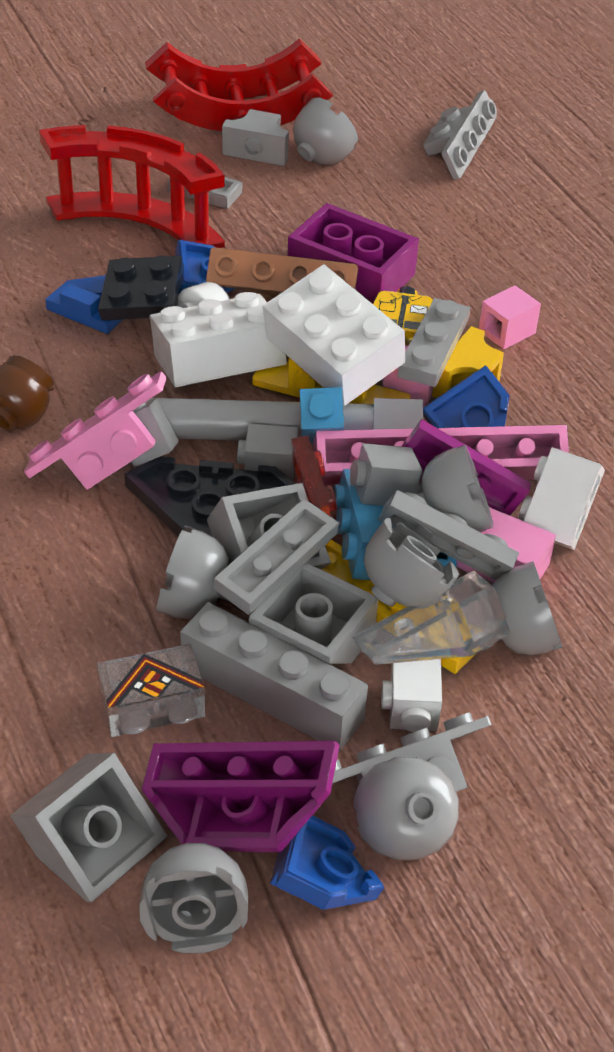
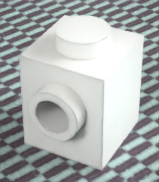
(413, 695)

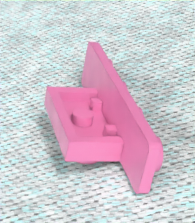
(103, 441)

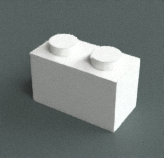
(562, 495)

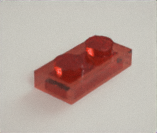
(308, 470)

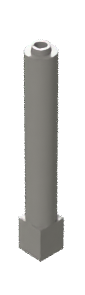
(230, 418)

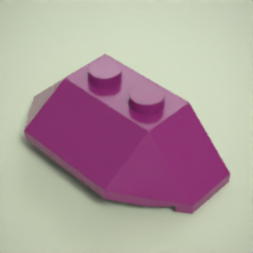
(239, 791)

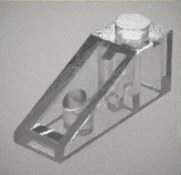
(450, 626)

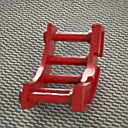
(200, 91)
(147, 150)

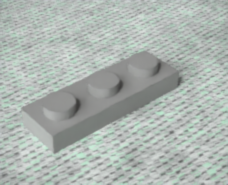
(434, 342)
(451, 534)
(275, 556)

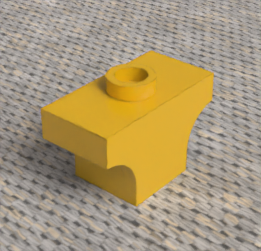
(468, 357)

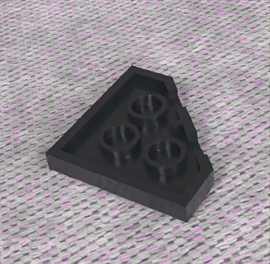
(189, 493)

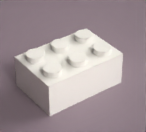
(334, 333)
(214, 340)

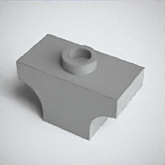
(256, 138)

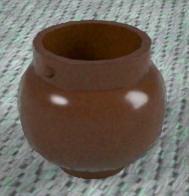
(23, 393)

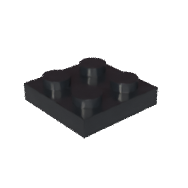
(140, 287)

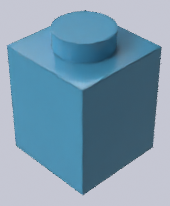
(321, 410)

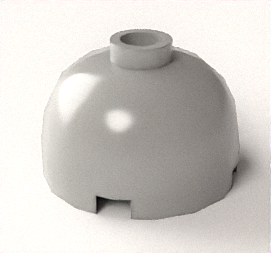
(323, 134)
(453, 488)
(405, 566)
(191, 574)
(527, 612)
(406, 808)
(194, 898)

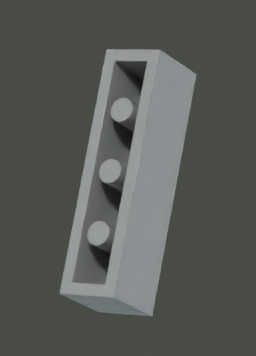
(276, 676)

